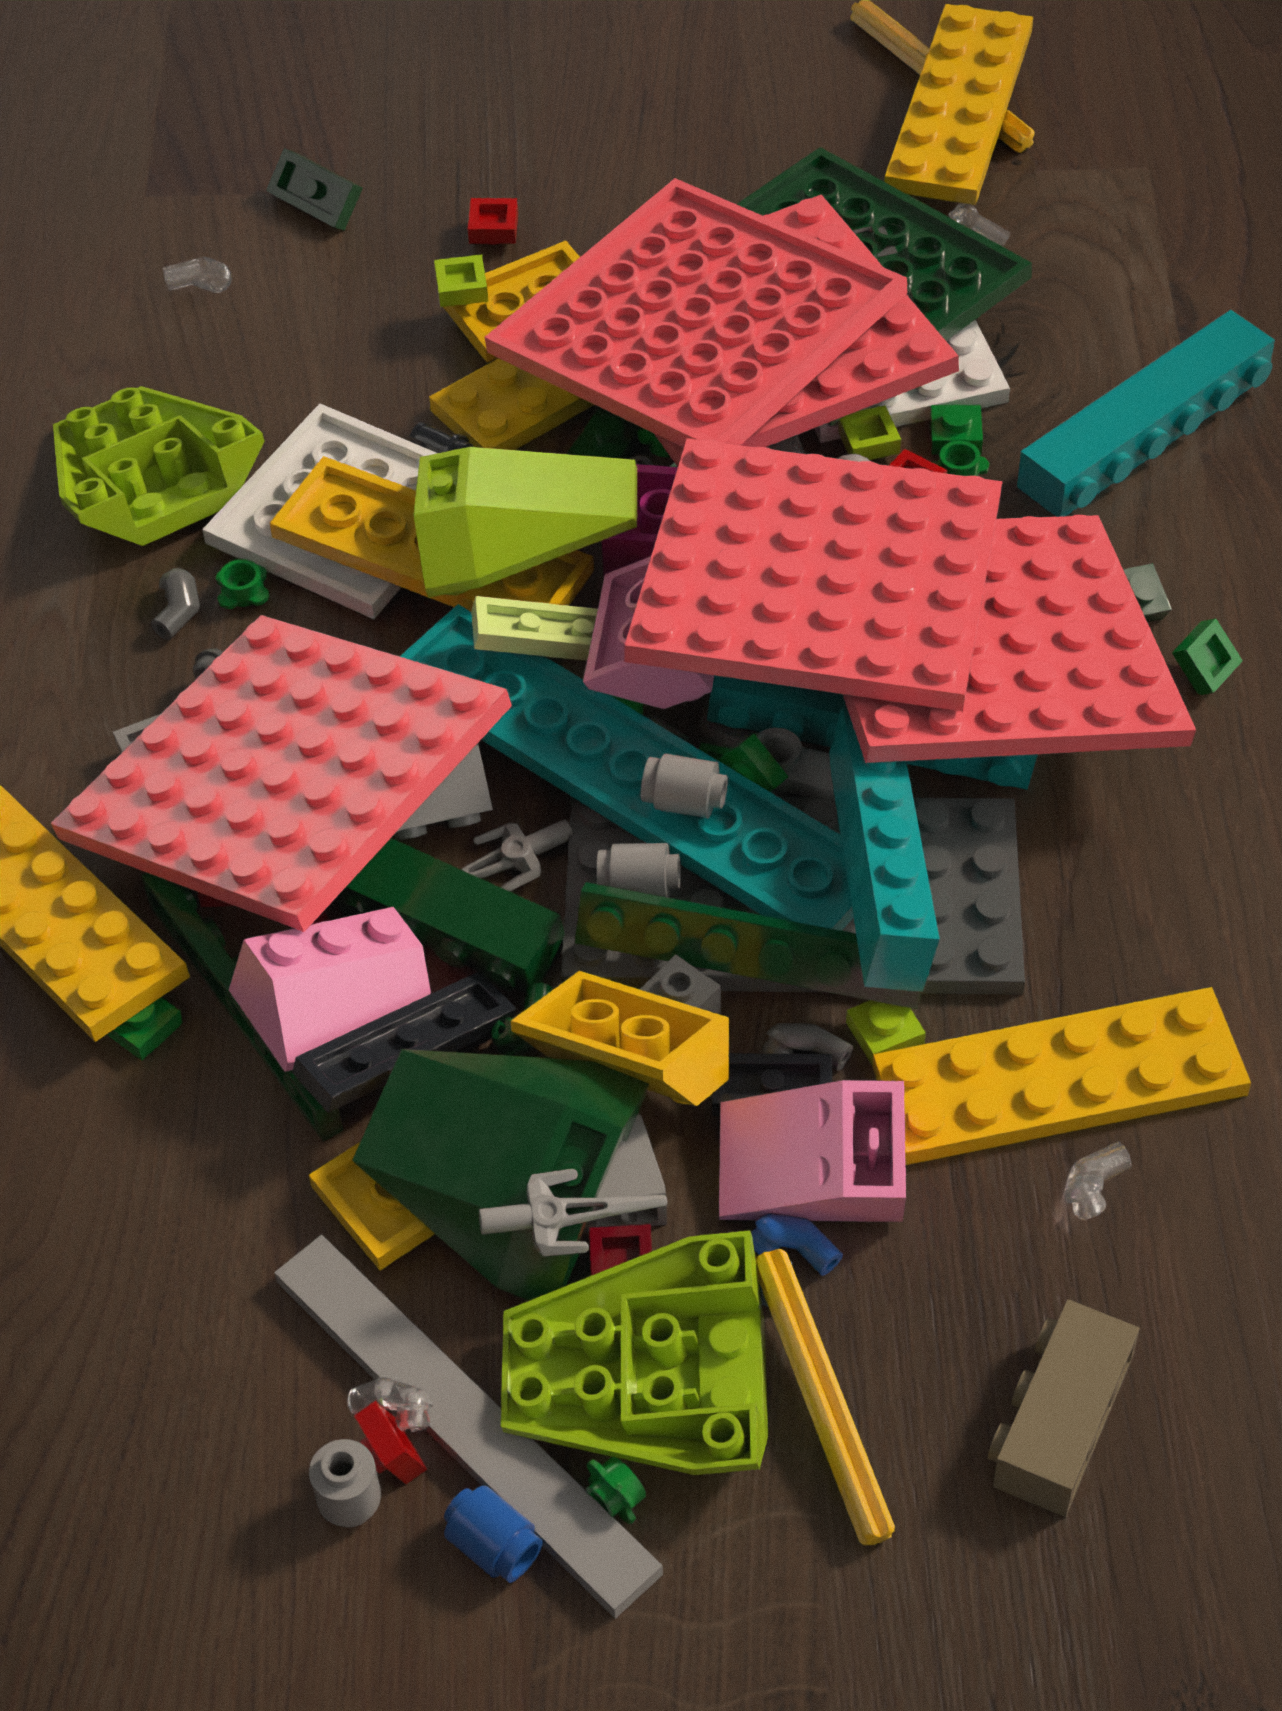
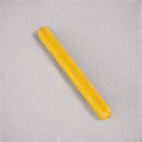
(914, 53)

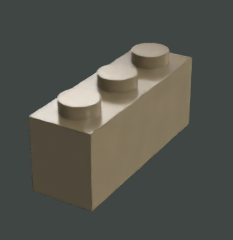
(1062, 1406)

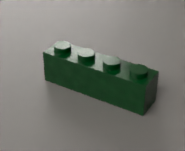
(459, 915)

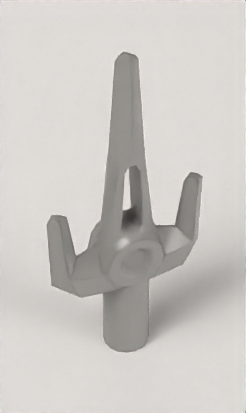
(518, 851)
(548, 1213)

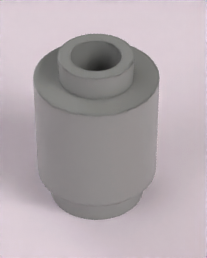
(683, 785)
(640, 868)
(345, 1482)

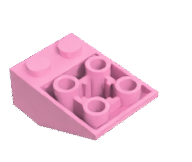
(815, 1153)

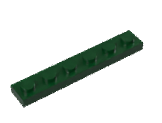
(728, 942)
(204, 948)

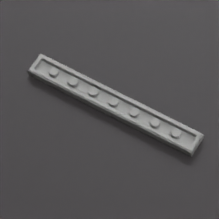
(469, 1426)

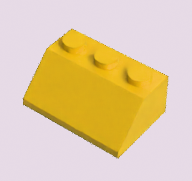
(633, 1032)

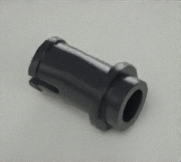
(438, 440)

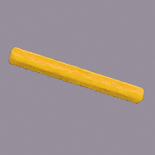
(824, 1398)

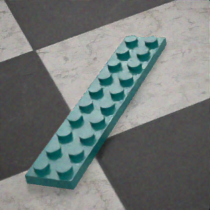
(598, 754)

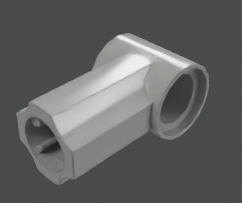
(806, 767)

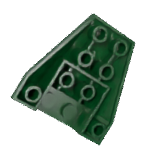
(471, 1133)

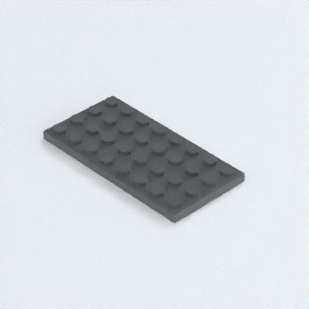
(970, 875)

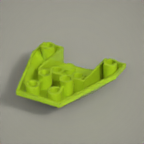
(151, 462)
(510, 510)
(647, 1360)

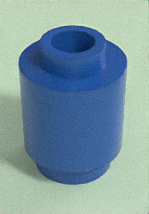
(491, 1533)

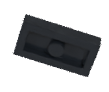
(771, 1073)

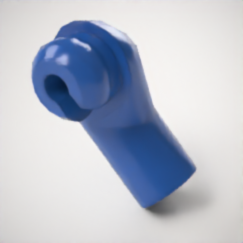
(799, 1234)

